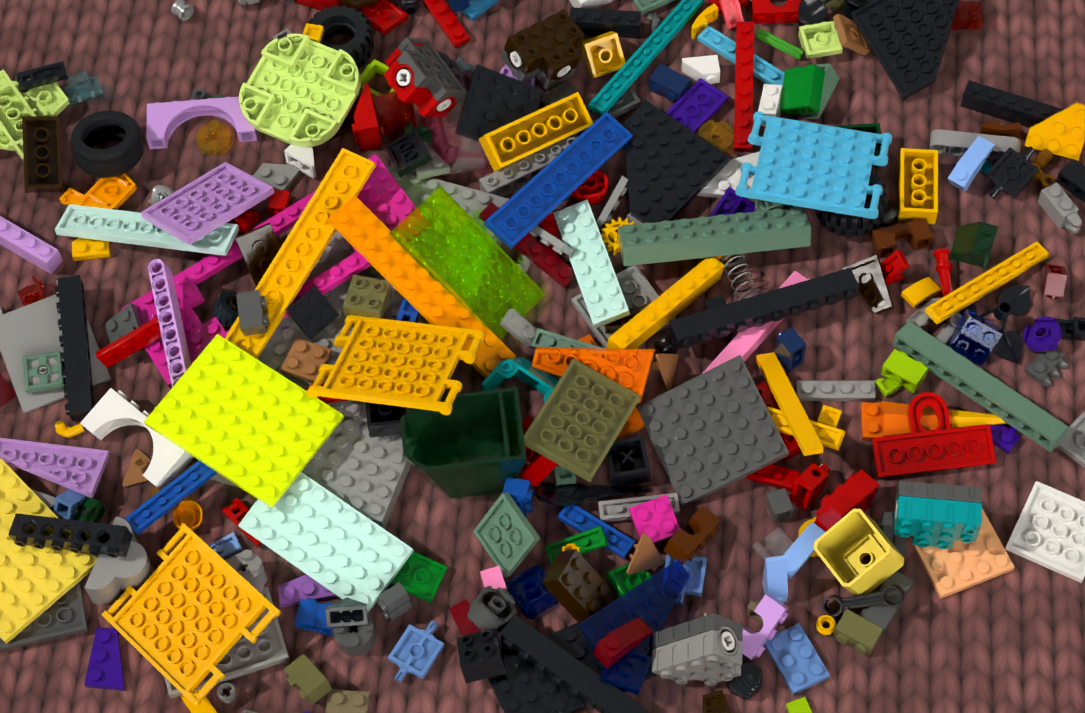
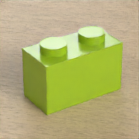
(904, 370)

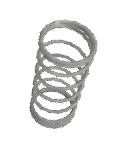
(735, 263)

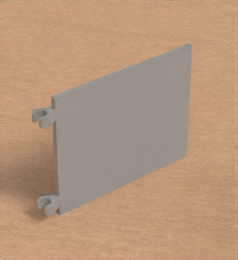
(34, 332)

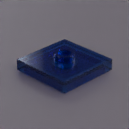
(627, 672)

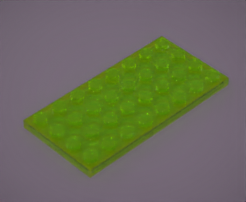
(466, 261)

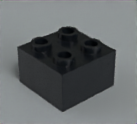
(628, 462)
(481, 655)

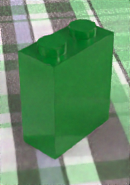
(802, 90)

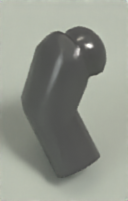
(654, 18)

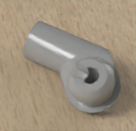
(525, 263)

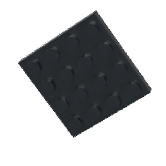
(495, 102)

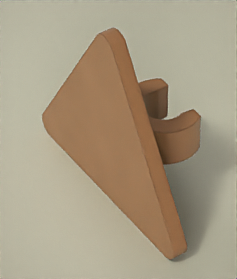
(667, 365)
(136, 469)
(644, 557)

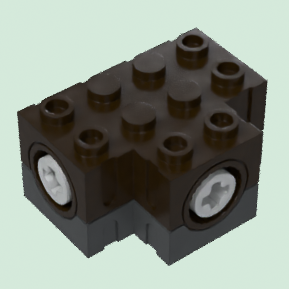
(545, 50)

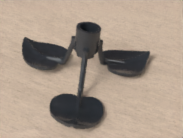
(814, 12)
(1014, 301)

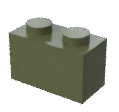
(857, 632)
(308, 679)

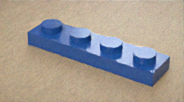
(583, 521)

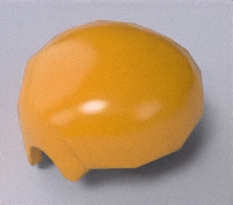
(188, 513)

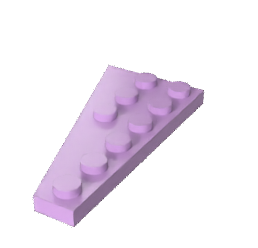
(61, 464)

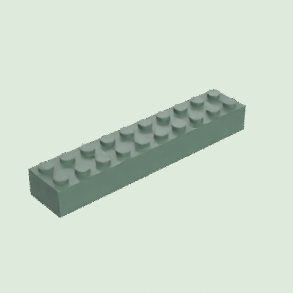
(714, 236)

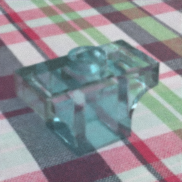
(82, 88)

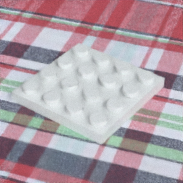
(1051, 532)

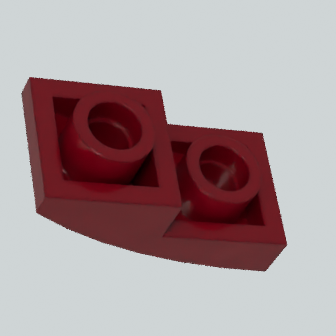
(459, 614)

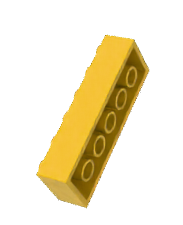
(535, 131)

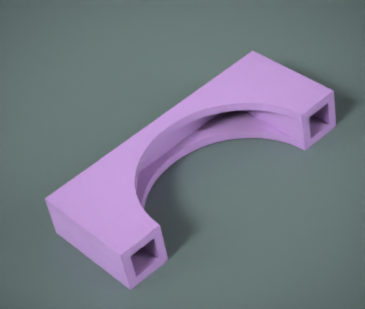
(167, 116)

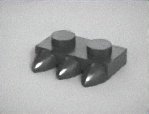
(1046, 365)

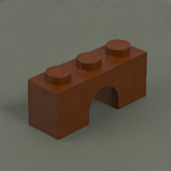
(915, 232)
(684, 545)

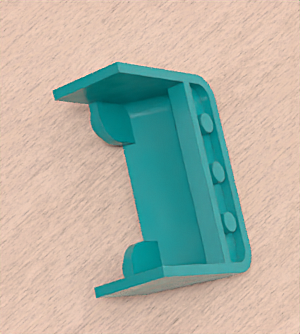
(525, 372)

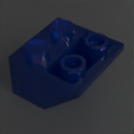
(975, 337)

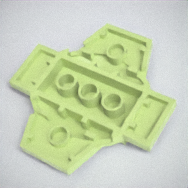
(38, 101)

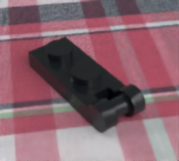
(41, 76)

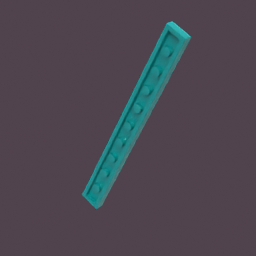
(644, 56)

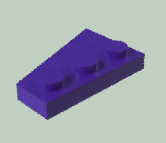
(105, 662)

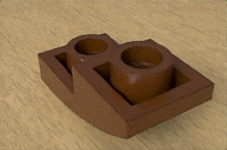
(996, 128)

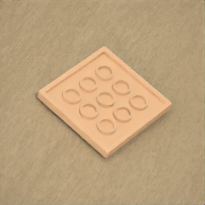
(965, 563)

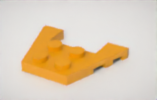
(106, 193)

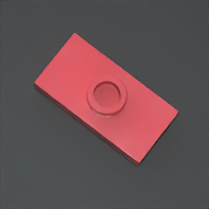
(731, 12)

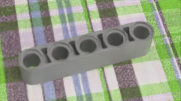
(958, 142)

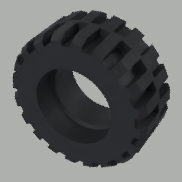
(347, 21)
(854, 225)

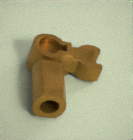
(1040, 162)

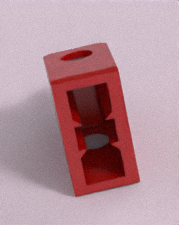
(813, 480)

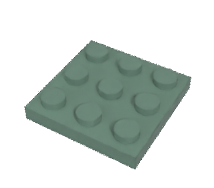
(506, 534)

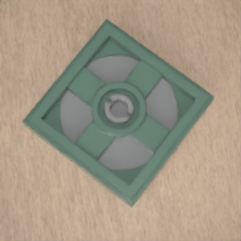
(43, 372)

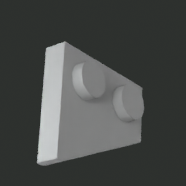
(277, 175)

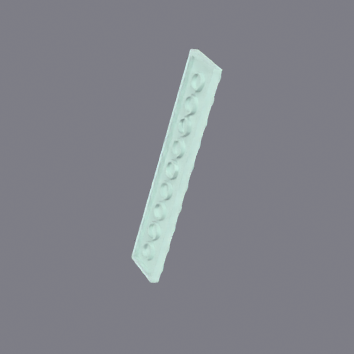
(132, 229)

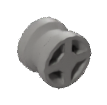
(182, 10)

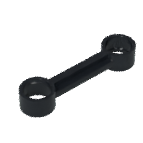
(863, 600)

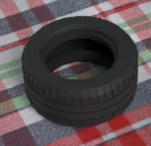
(101, 127)

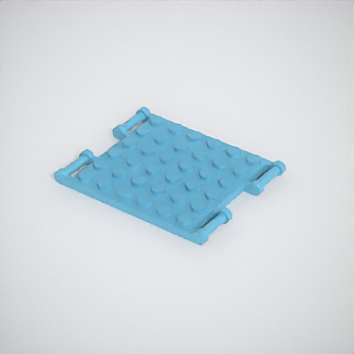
(814, 166)

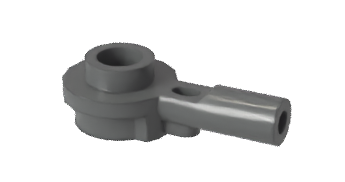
(203, 94)

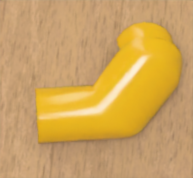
(67, 431)

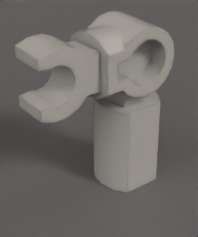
(947, 331)

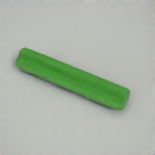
(780, 44)

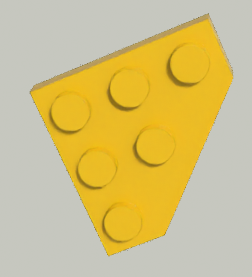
(1060, 133)

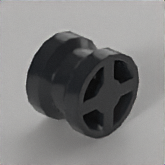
(665, 345)

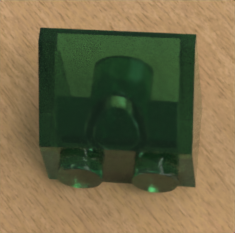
(974, 243)

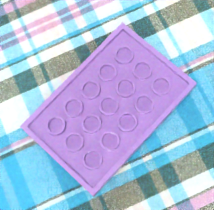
(207, 203)

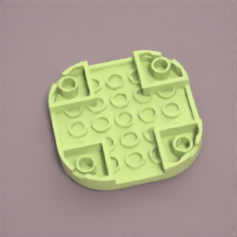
(300, 91)

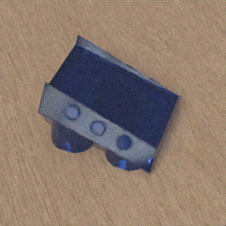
(530, 593)

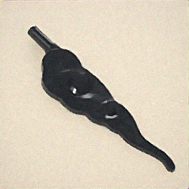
(579, 494)

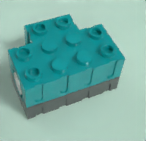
(937, 513)

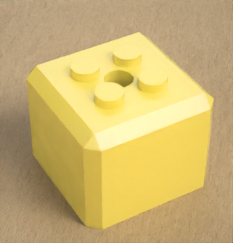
(848, 543)

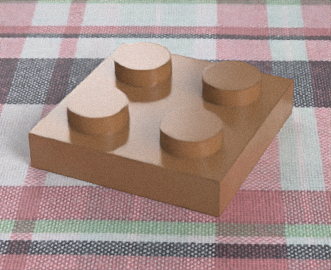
(850, 35)
(305, 360)

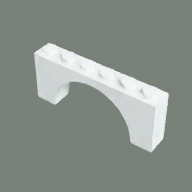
(115, 412)

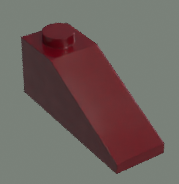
(621, 641)

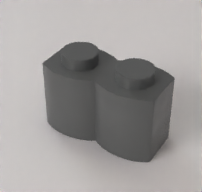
(394, 602)

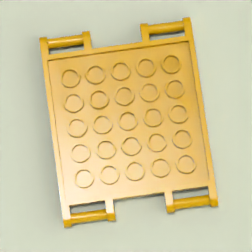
(397, 363)
(190, 614)

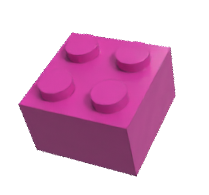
(654, 519)

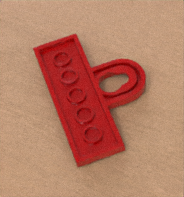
(935, 449)

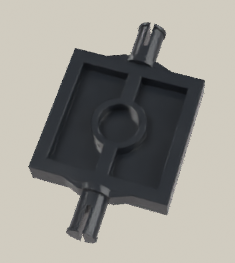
(1012, 172)

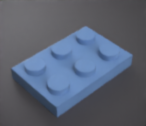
(796, 659)

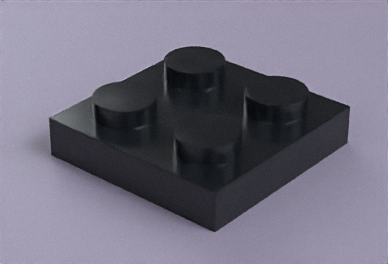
(312, 312)

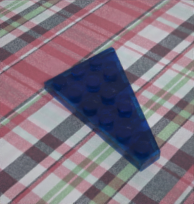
(648, 601)

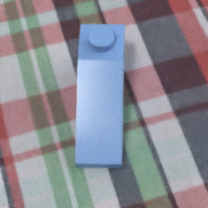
(970, 163)
(775, 577)

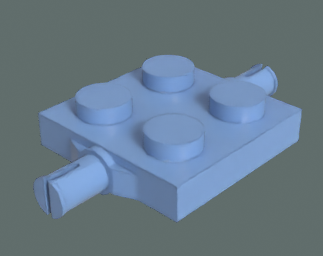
(696, 570)
(416, 651)

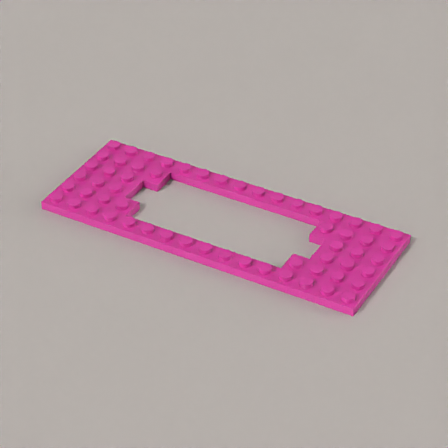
(379, 194)

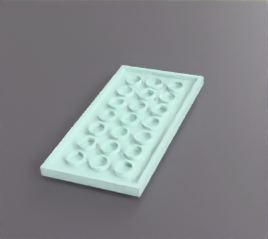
(328, 541)

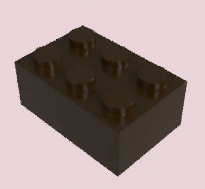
(576, 585)

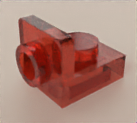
(32, 293)

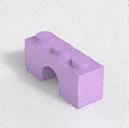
(772, 613)

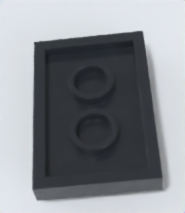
(408, 153)

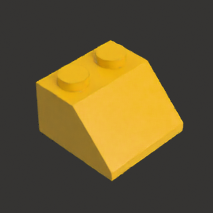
(603, 54)

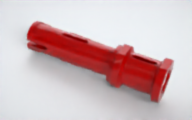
(944, 269)

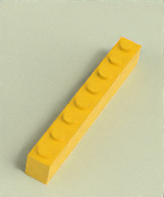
(667, 305)

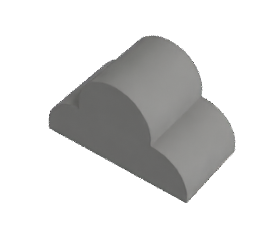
(114, 574)

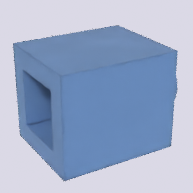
(68, 504)

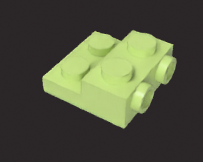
(819, 40)

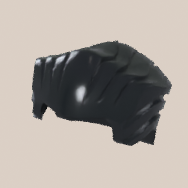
(748, 683)

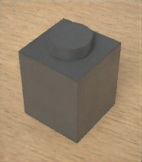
(779, 504)

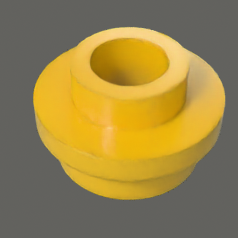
(828, 620)

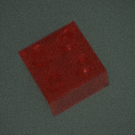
(392, 113)

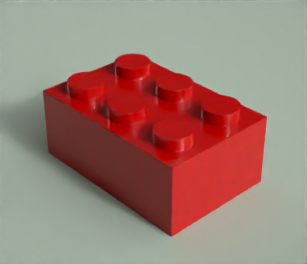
(854, 494)

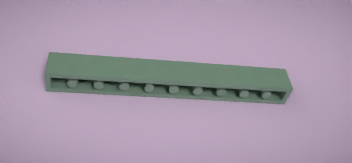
(981, 386)

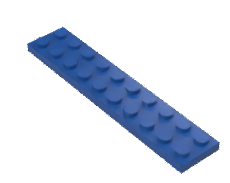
(558, 180)

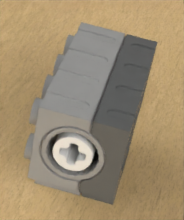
(699, 650)

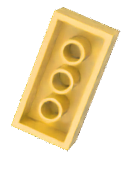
(917, 185)

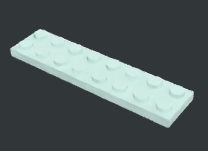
(591, 264)

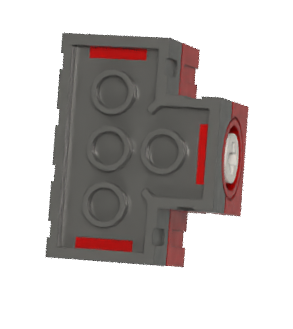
(423, 78)

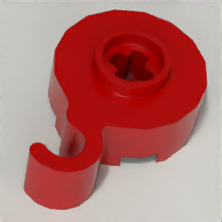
(595, 193)

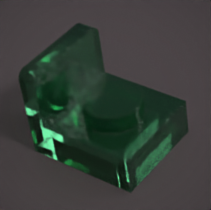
(424, 132)

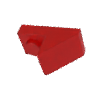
(894, 266)

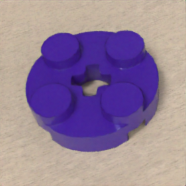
(1046, 342)

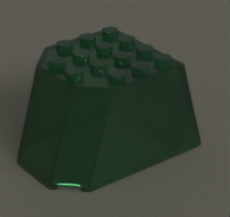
(470, 447)

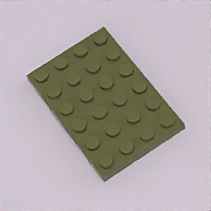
(581, 420)

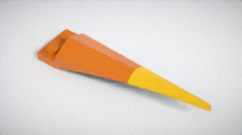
(892, 419)

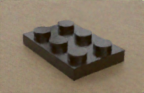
(258, 250)

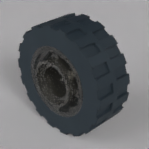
(226, 308)

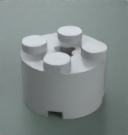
(250, 567)

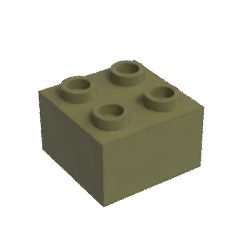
(367, 297)

